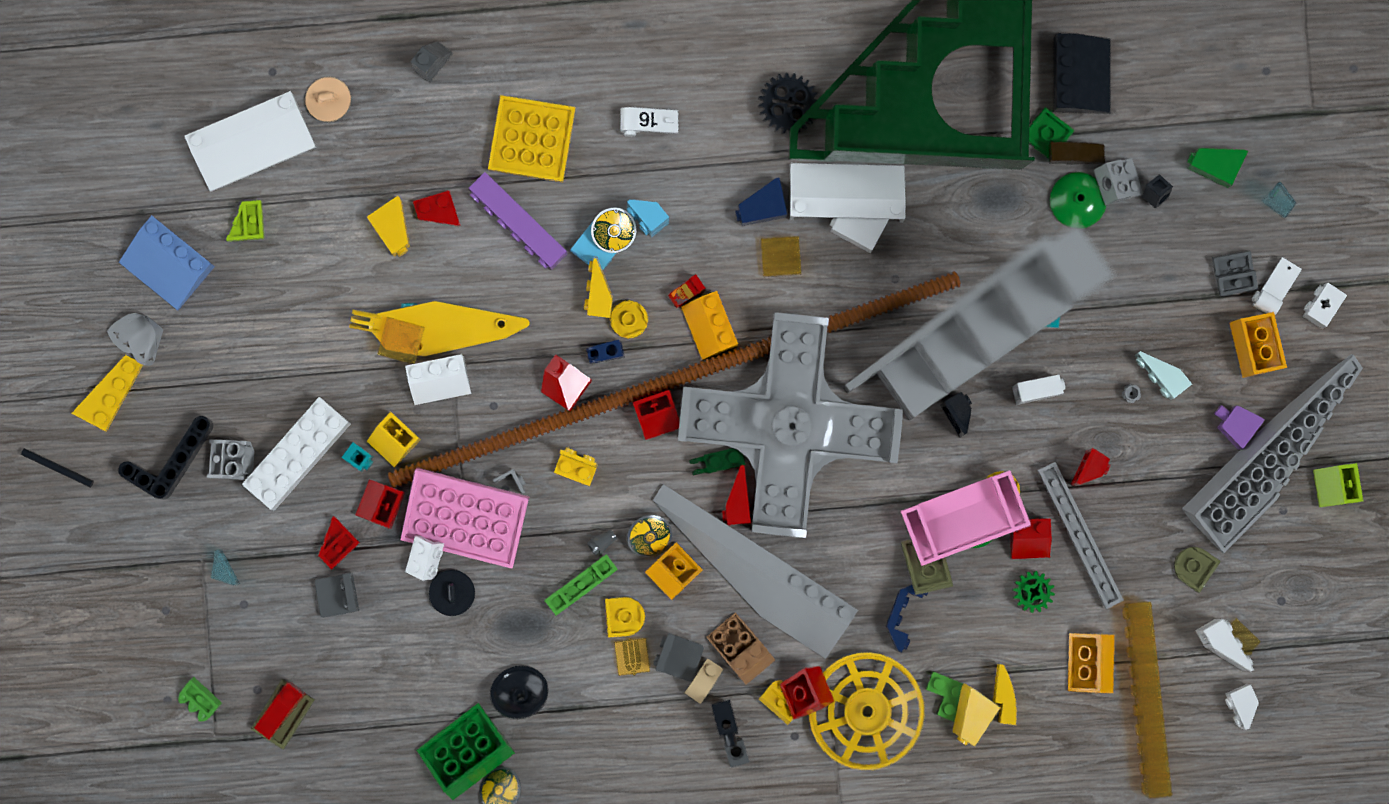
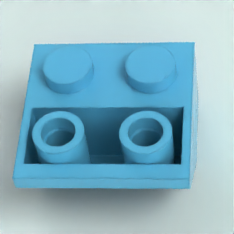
(649, 215)

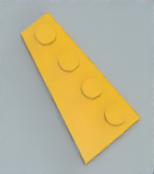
(107, 397)

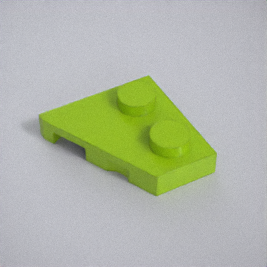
(248, 222)

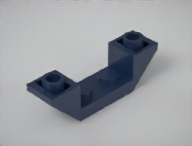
(900, 638)

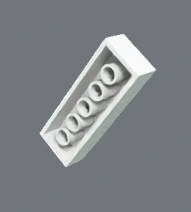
(296, 454)

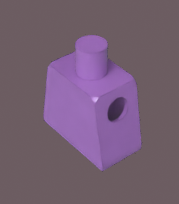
(1238, 424)

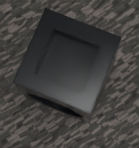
(1157, 191)

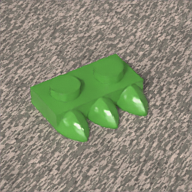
(200, 699)

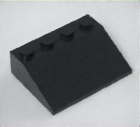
(1081, 74)

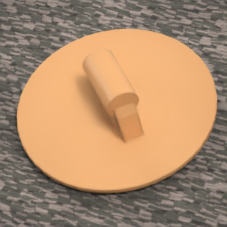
(328, 99)

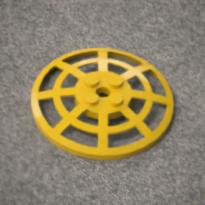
(881, 712)

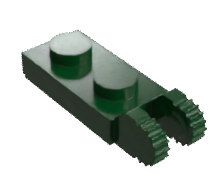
(719, 461)

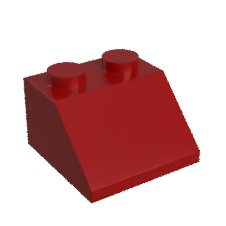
(1032, 540)
(806, 692)

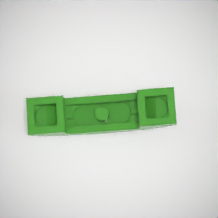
(581, 585)

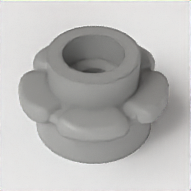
(1136, 393)

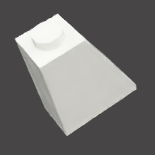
(859, 231)
(1038, 389)

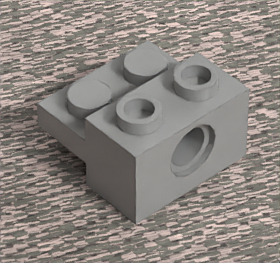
(1118, 181)

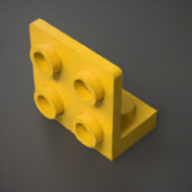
(576, 467)

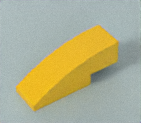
(1005, 696)

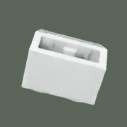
(1219, 639)

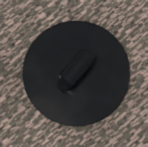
(451, 592)

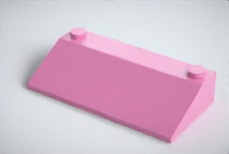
(965, 517)

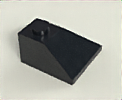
(958, 412)

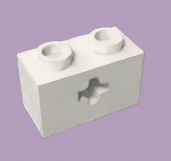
(1333, 299)

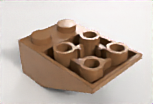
(740, 648)

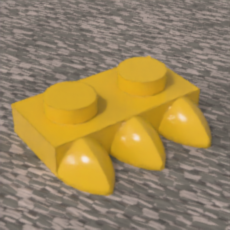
(776, 702)

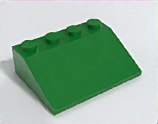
(465, 751)

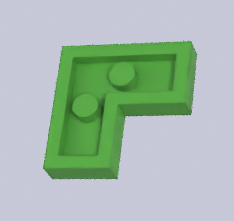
(949, 690)

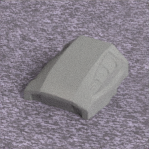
(231, 459)

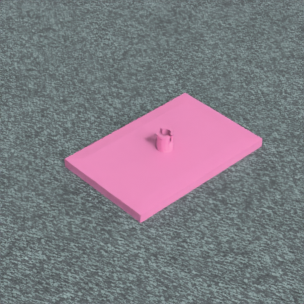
(465, 517)

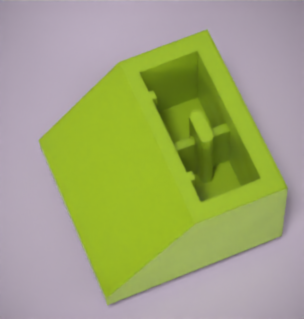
(1338, 485)

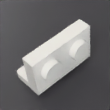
(424, 558)

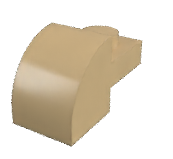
(704, 681)

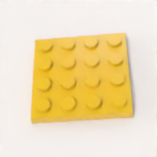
(531, 138)

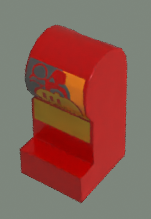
(687, 291)

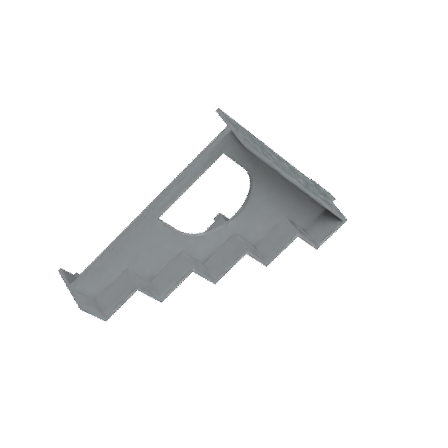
(989, 321)

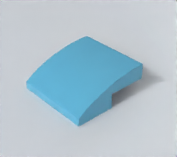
(587, 249)

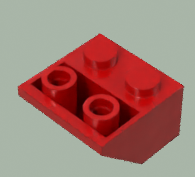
(657, 414)
(380, 504)

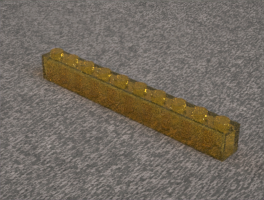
(1148, 700)

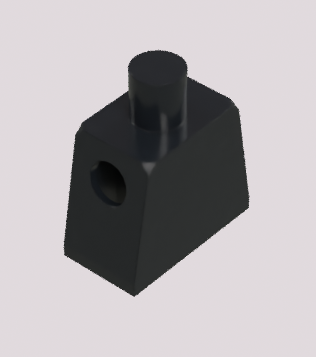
(723, 715)

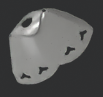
(140, 333)

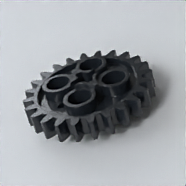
(790, 86)

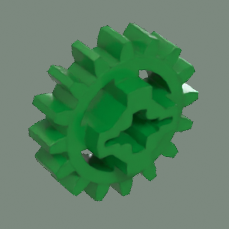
(1026, 588)

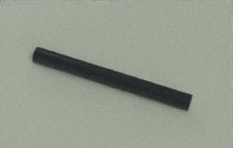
(56, 467)

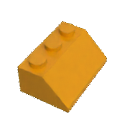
(709, 325)
(1258, 344)
(1091, 663)

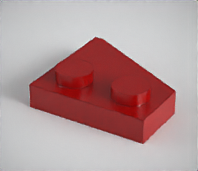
(437, 209)
(337, 543)

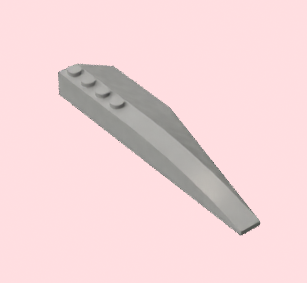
(1259, 470)
(762, 579)

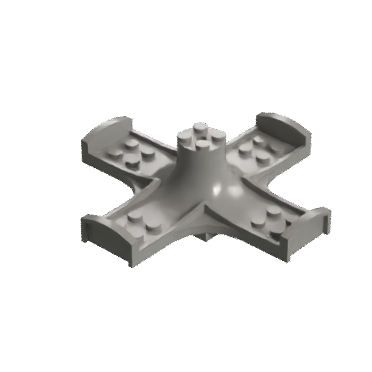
(790, 424)

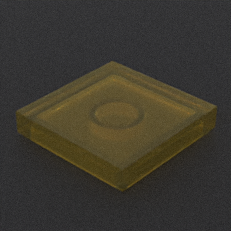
(781, 256)
(401, 340)

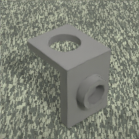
(518, 479)

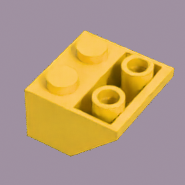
(393, 439)

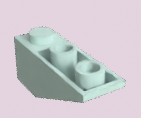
(1169, 378)

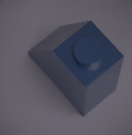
(763, 205)

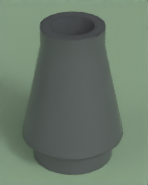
(601, 542)

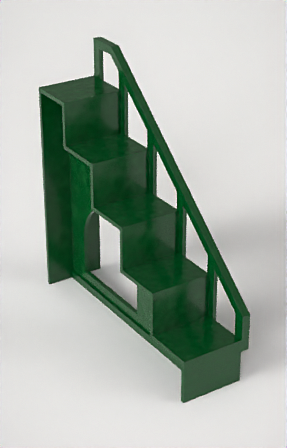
(900, 111)

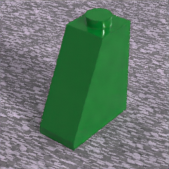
(1217, 164)

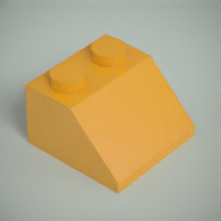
(673, 571)

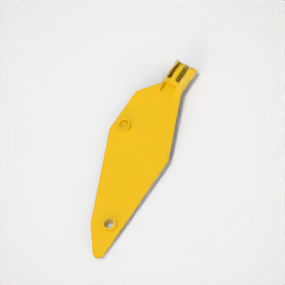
(445, 325)

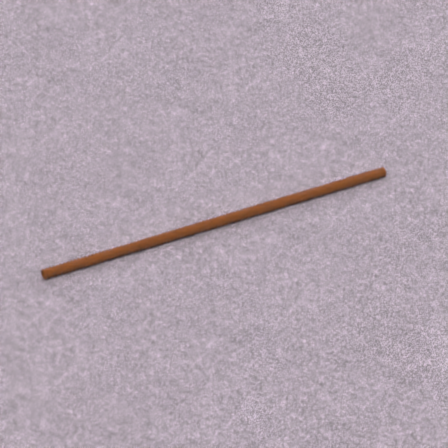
(665, 382)

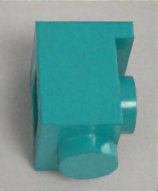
(351, 457)

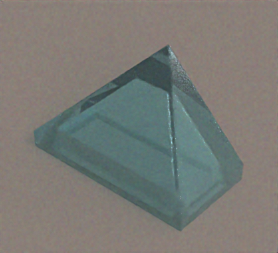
(1279, 200)
(222, 569)

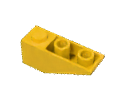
(600, 295)

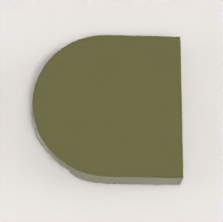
(1195, 567)

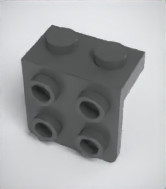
(678, 657)

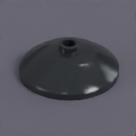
(517, 683)

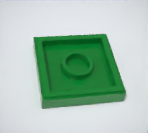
(1048, 129)

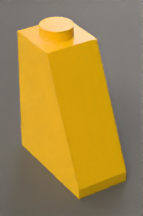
(391, 226)
(973, 715)

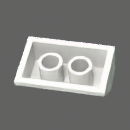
(438, 379)

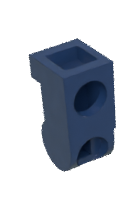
(605, 352)

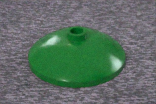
(1069, 209)

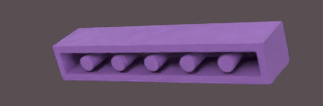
(521, 224)

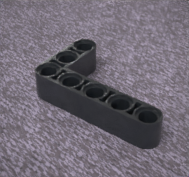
(173, 462)

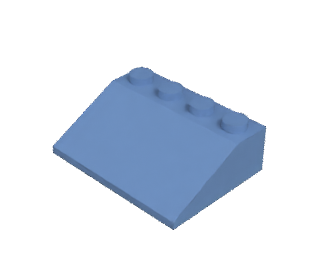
(165, 263)

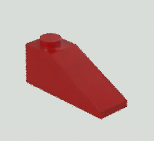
(737, 505)
(279, 710)

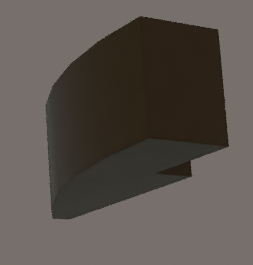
(1076, 153)

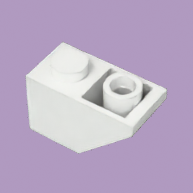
(1244, 705)

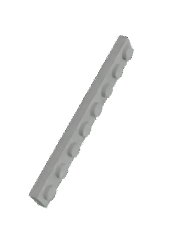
(1080, 535)

